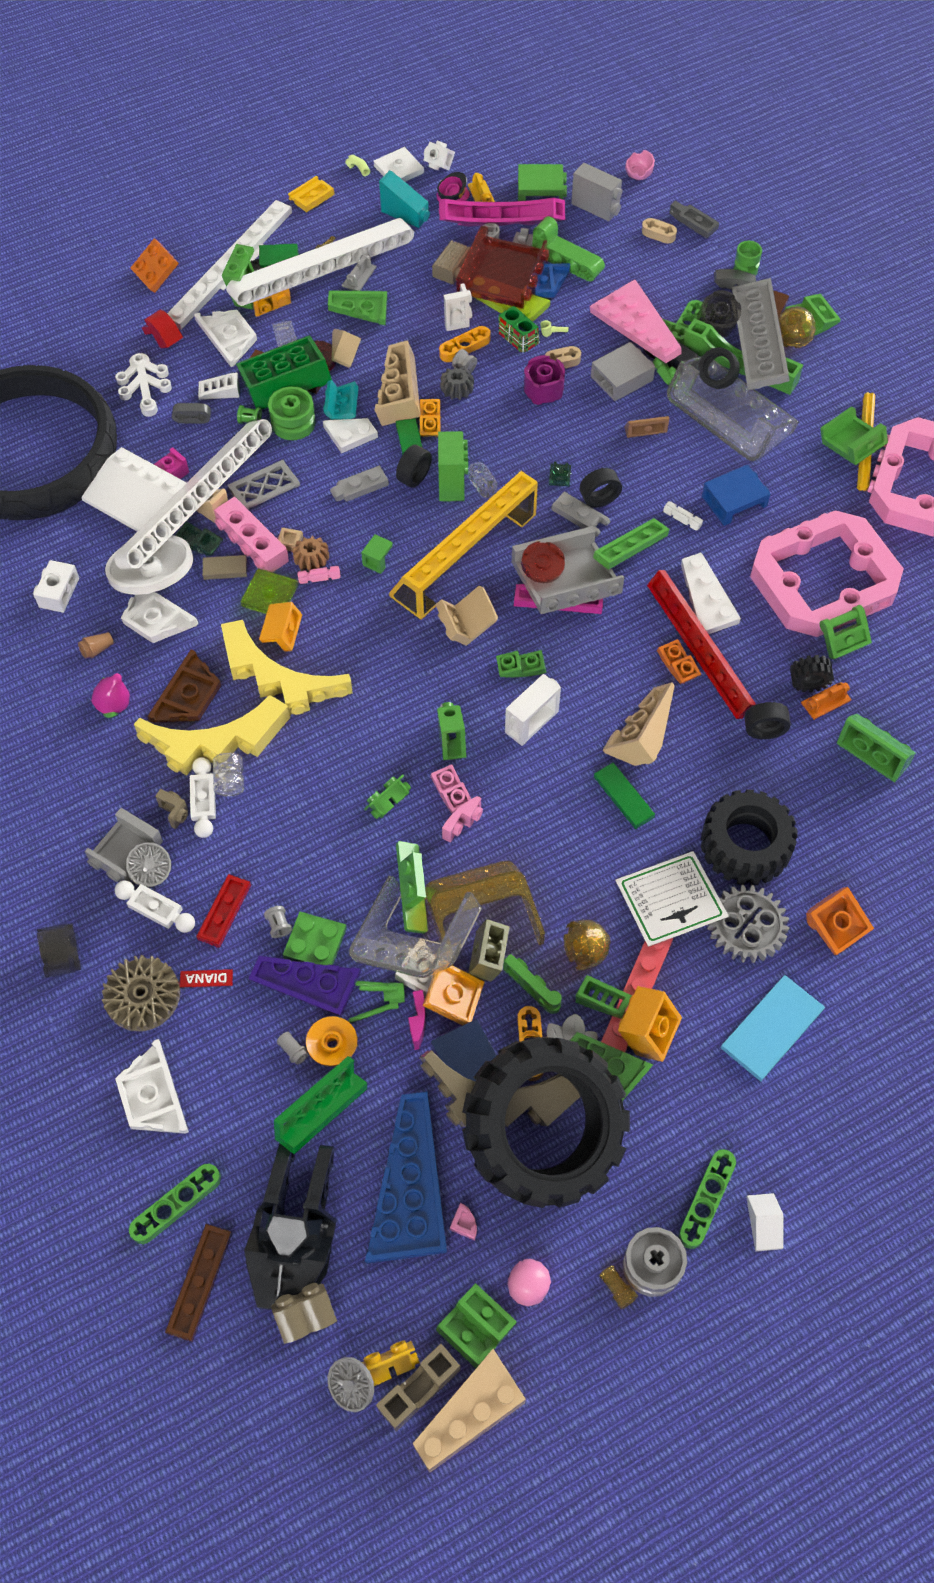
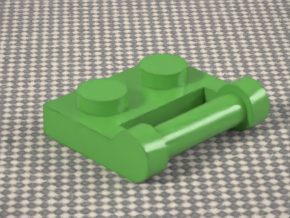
(848, 638)

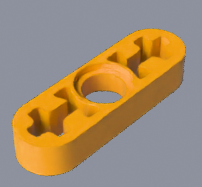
(476, 337)
(536, 1025)

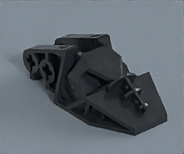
(290, 1250)

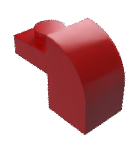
(162, 328)

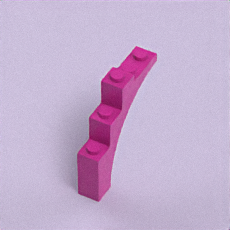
(501, 213)

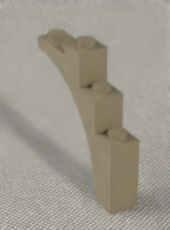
(543, 1100)

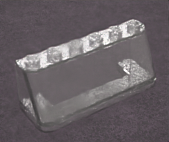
(733, 414)

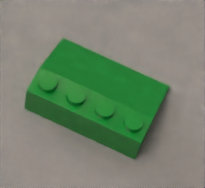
(289, 365)

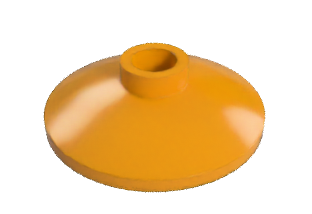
(328, 1030)

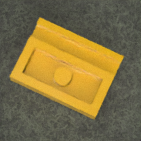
(311, 194)

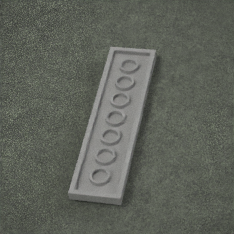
(760, 335)

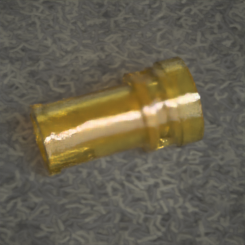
(623, 1293)

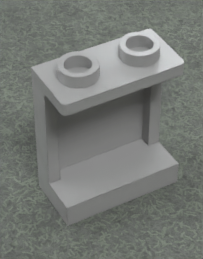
(120, 840)

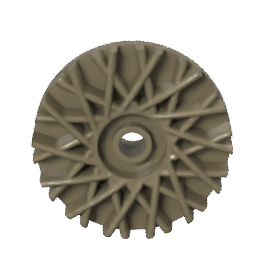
(136, 978)

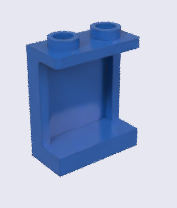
(735, 493)

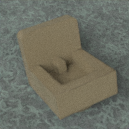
(173, 803)

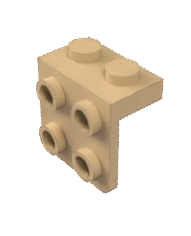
(468, 617)

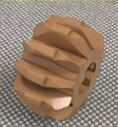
(310, 553)

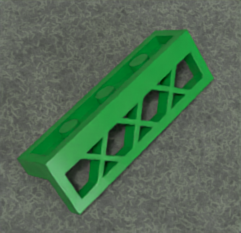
(318, 1106)

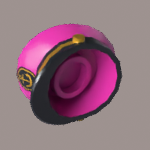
(453, 187)

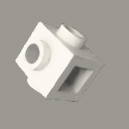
(438, 155)

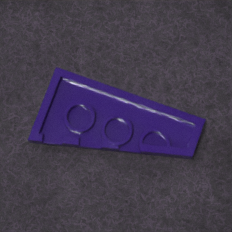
(315, 984)

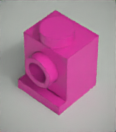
(174, 464)

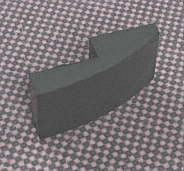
(729, 277)

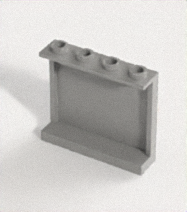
(582, 576)

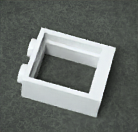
(532, 709)

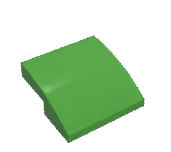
(821, 311)
(476, 1325)

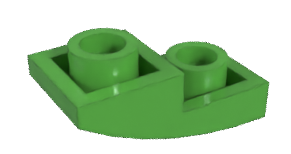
(523, 665)

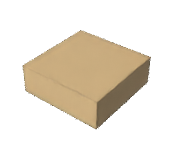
(289, 537)

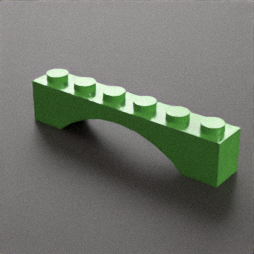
(702, 337)

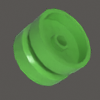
(292, 413)

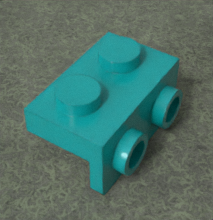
(341, 401)

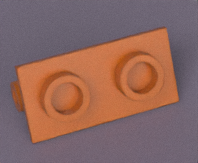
(827, 700)

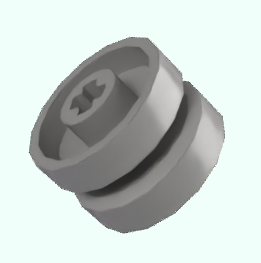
(666, 1250)

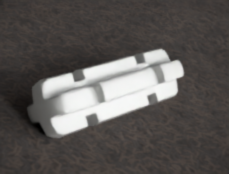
(683, 515)

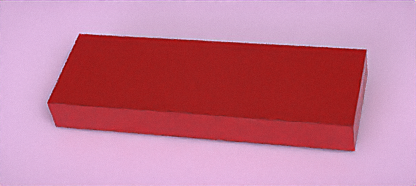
(223, 911)

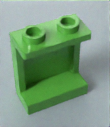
(541, 180)
(238, 266)
(853, 437)

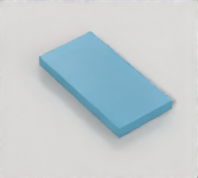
(772, 1028)

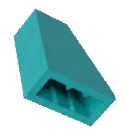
(402, 201)

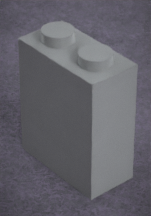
(596, 192)
(622, 371)

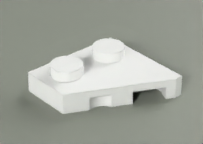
(350, 432)

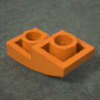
(678, 662)

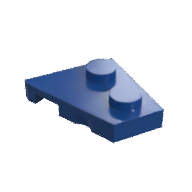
(551, 279)

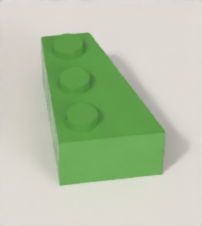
(452, 465)

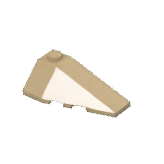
(644, 730)

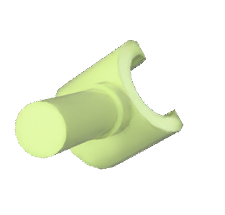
(547, 329)

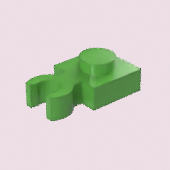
(664, 370)

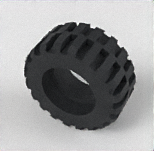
(757, 811)

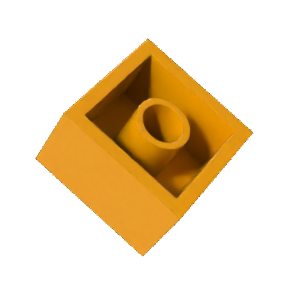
(649, 1023)

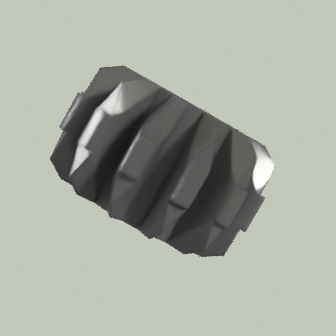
(457, 383)

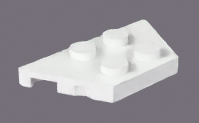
(228, 333)
(156, 617)
(150, 1094)

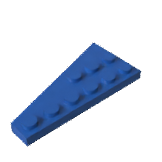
(409, 1200)

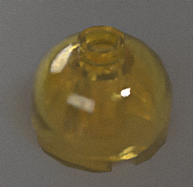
(796, 326)
(586, 943)

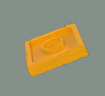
(454, 994)

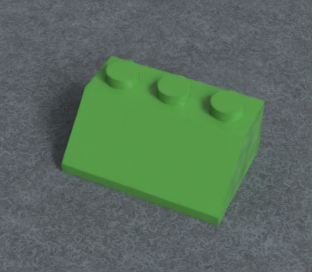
(875, 747)

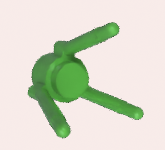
(392, 992)

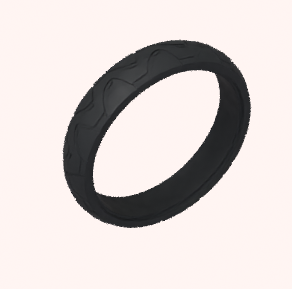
(69, 489)

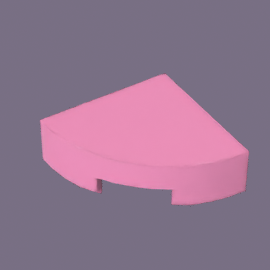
(464, 1223)

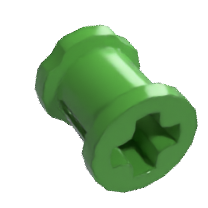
(248, 415)

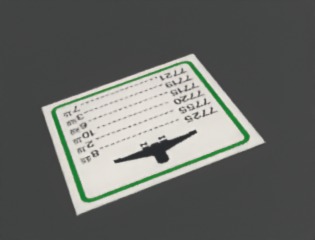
(671, 898)

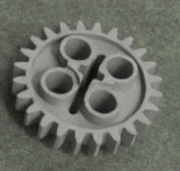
(766, 936)

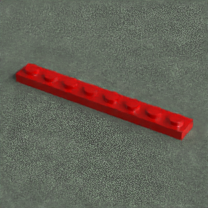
(701, 644)

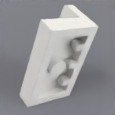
(457, 309)

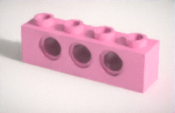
(251, 535)

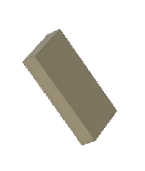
(224, 567)

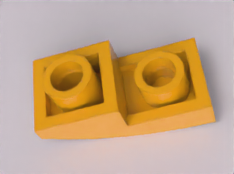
(429, 417)

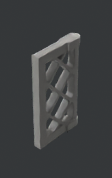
(267, 472)

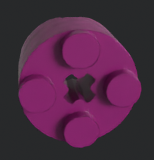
(544, 379)

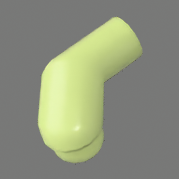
(360, 163)

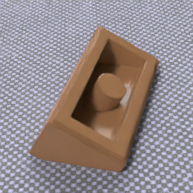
(647, 426)

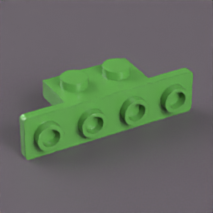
(412, 887)

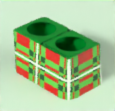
(519, 339)

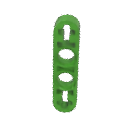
(707, 1198)
(178, 1207)

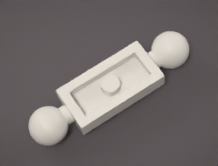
(202, 797)
(154, 906)

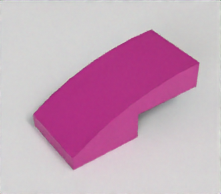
(418, 1022)

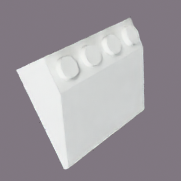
(131, 489)

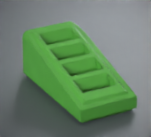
(600, 987)

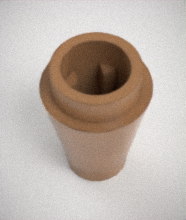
(95, 644)

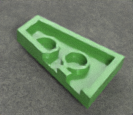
(360, 304)

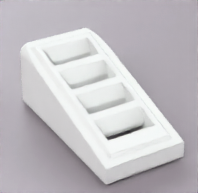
(226, 387)

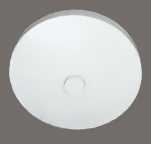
(160, 571)

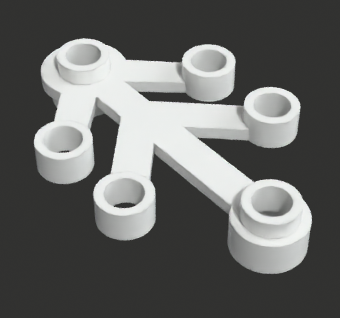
(140, 363)

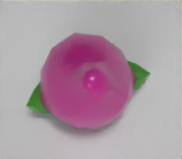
(110, 696)

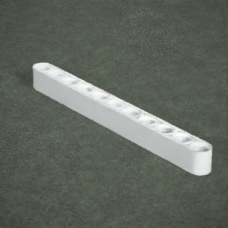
(319, 262)
(192, 495)

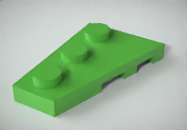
(625, 1066)

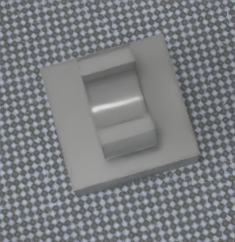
(523, 237)

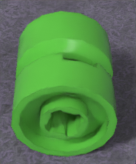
(748, 257)

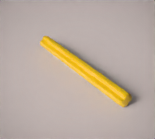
(865, 465)

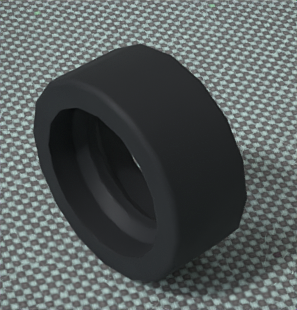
(704, 364)
(413, 466)
(596, 479)
(767, 720)

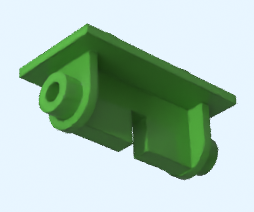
(380, 802)

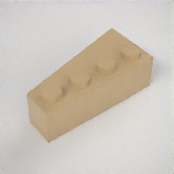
(399, 386)
(474, 1409)

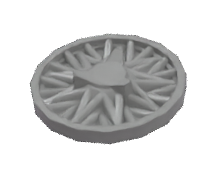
(148, 864)
(350, 1384)

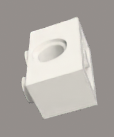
(56, 586)

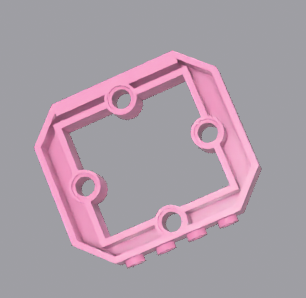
(897, 509)
(867, 554)

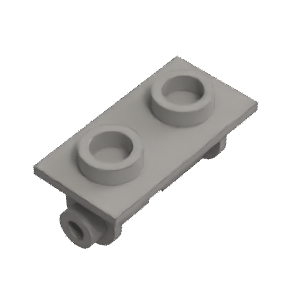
(359, 274)

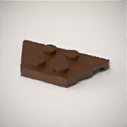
(187, 692)

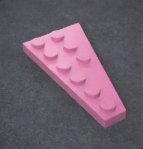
(636, 318)

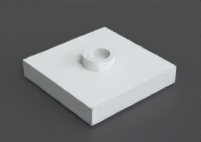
(401, 163)

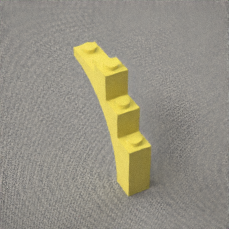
(272, 679)
(248, 733)

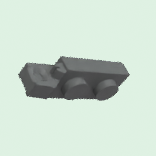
(694, 219)

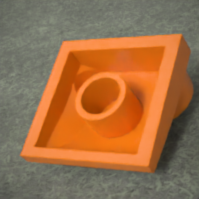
(839, 920)

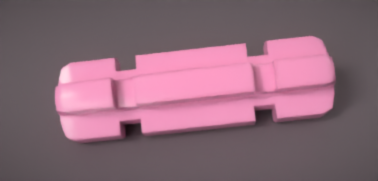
(319, 574)

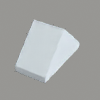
(766, 1222)

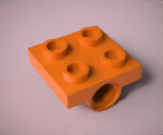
(154, 265)

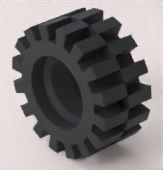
(811, 673)

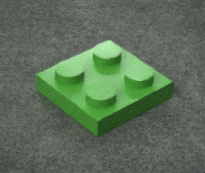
(314, 940)

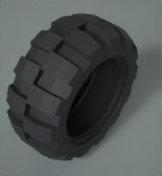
(603, 1131)

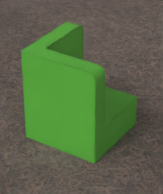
(374, 553)

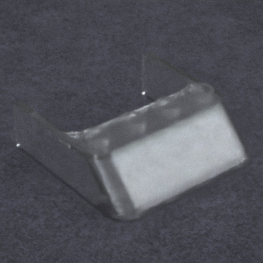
(404, 953)

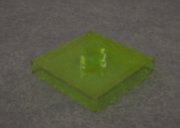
(268, 589)

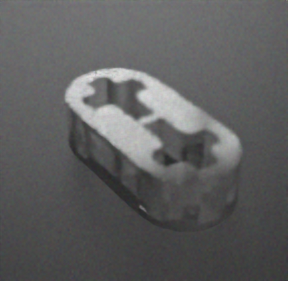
(486, 477)

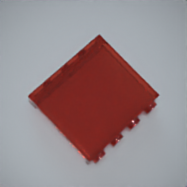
(501, 269)

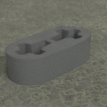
(191, 413)

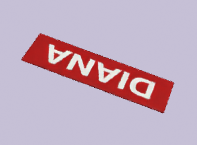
(206, 978)

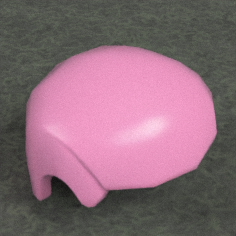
(640, 165)
(529, 1282)

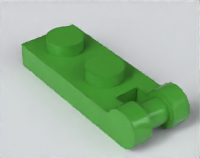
(532, 984)

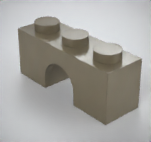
(419, 1388)

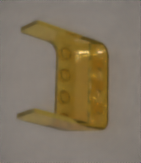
(487, 885)

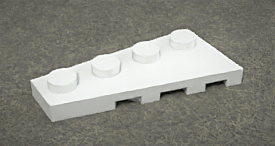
(707, 595)

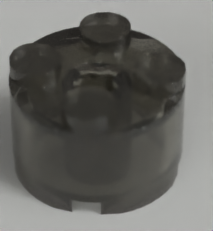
(720, 311)
(58, 950)

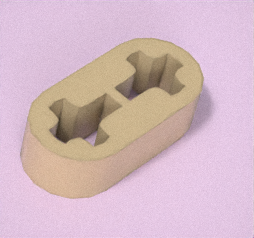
(659, 230)
(569, 356)

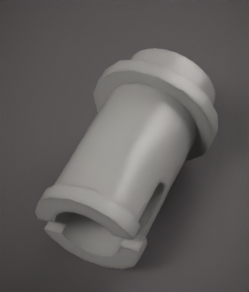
(295, 1051)

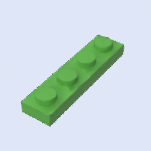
(631, 543)

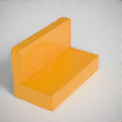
(281, 625)

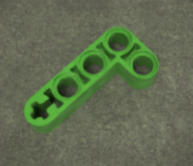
(582, 262)

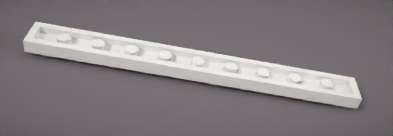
(212, 279)

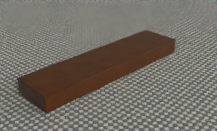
(198, 1283)

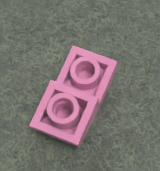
(450, 788)
(462, 816)

